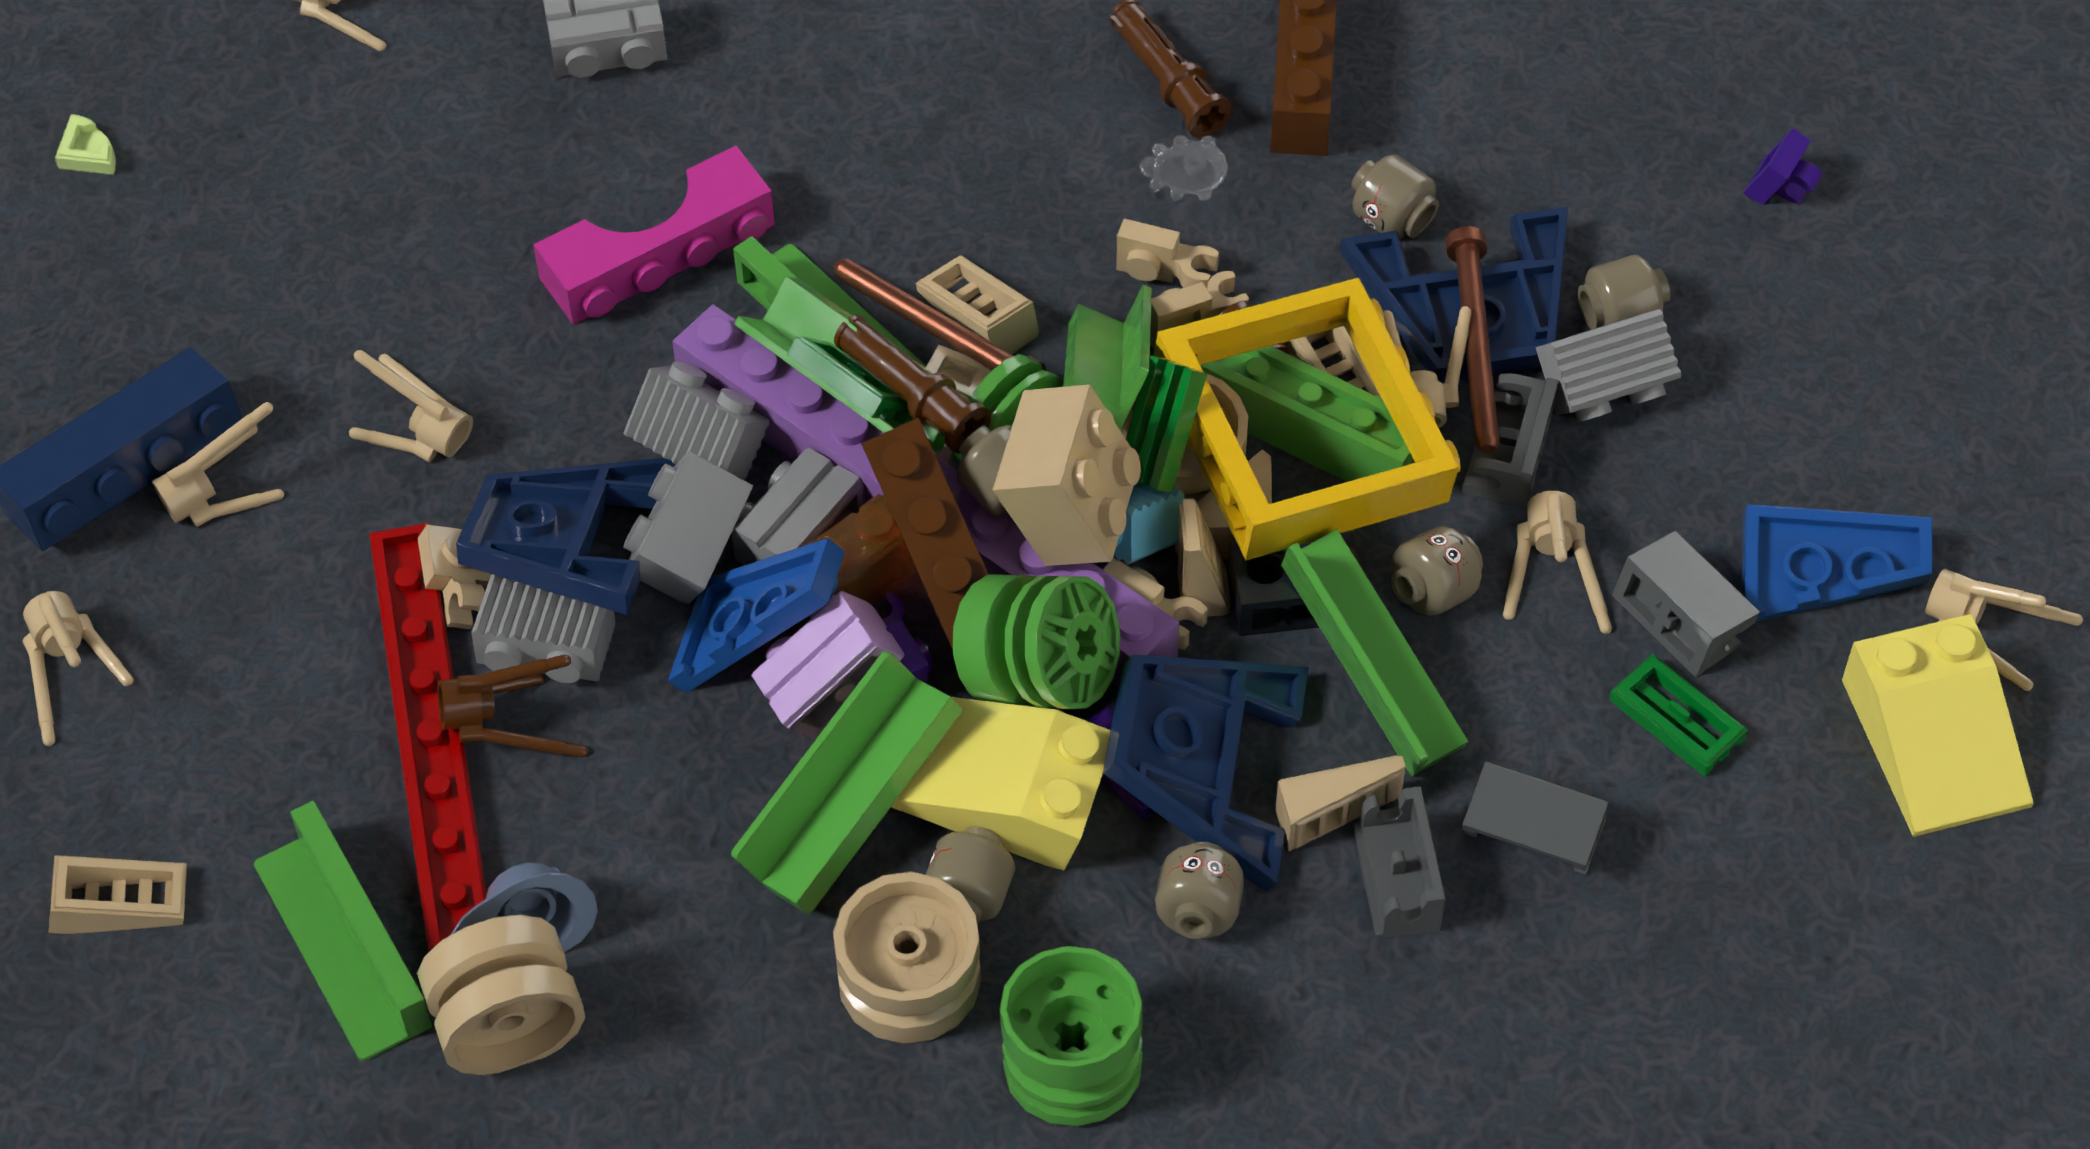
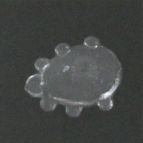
(1186, 167)

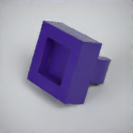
(1784, 171)

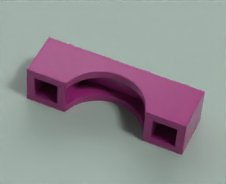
(596, 267)

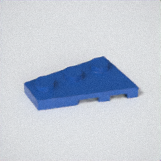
(1829, 557)
(752, 607)

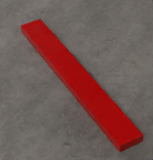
(431, 758)

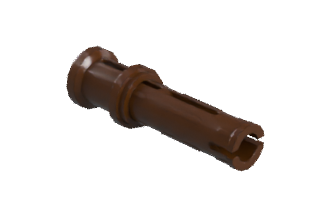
(1181, 82)
(928, 395)

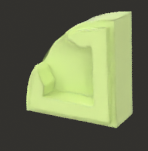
(85, 148)

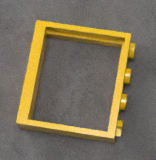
(1273, 527)

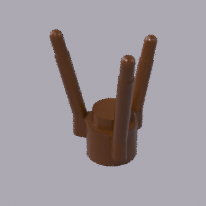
(470, 700)

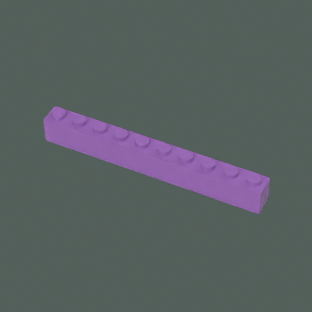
(810, 417)

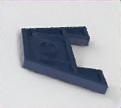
(1518, 295)
(544, 521)
(1180, 740)

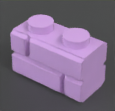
(823, 662)

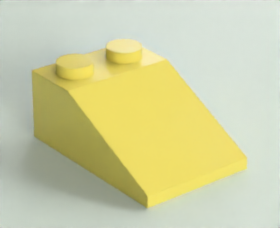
(1938, 724)
(1015, 774)

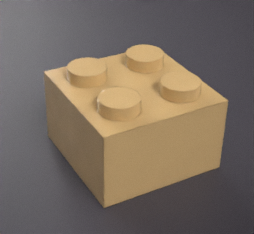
(1067, 475)

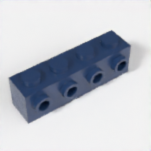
(116, 448)

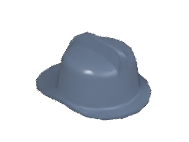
(540, 893)

